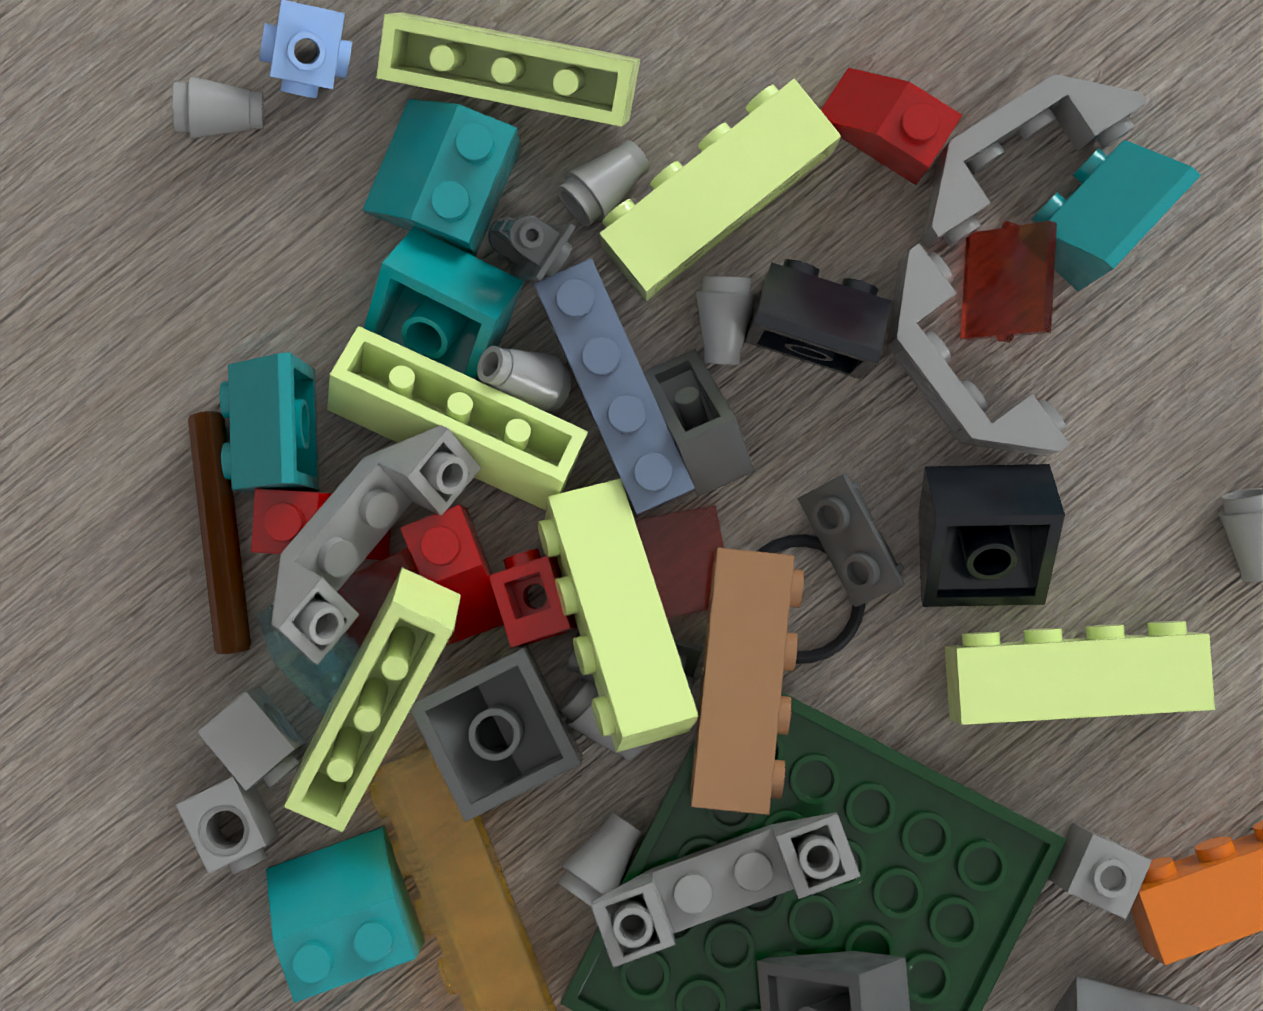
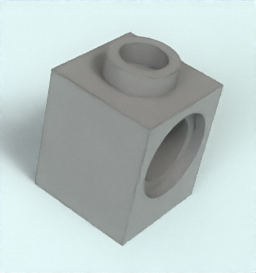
(254, 740)
(202, 821)
(1099, 871)

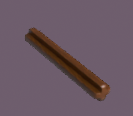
(219, 535)

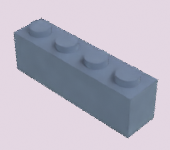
(614, 387)

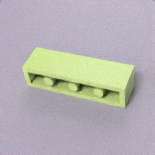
(507, 68)
(719, 188)
(409, 394)
(618, 616)
(1079, 676)
(373, 699)

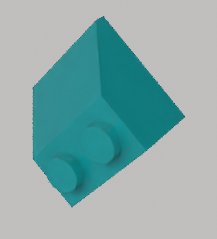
(444, 172)
(1112, 208)
(442, 302)
(270, 424)
(341, 914)

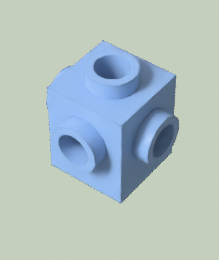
(319, 26)

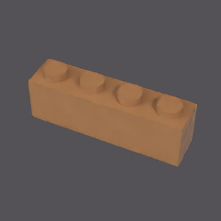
(743, 681)

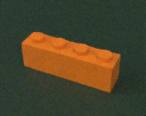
(1202, 898)

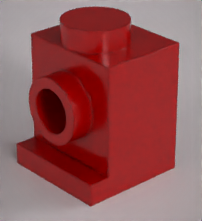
(511, 588)

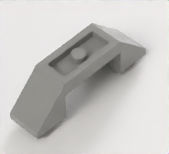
(1081, 107)
(1022, 428)
(346, 528)
(721, 879)

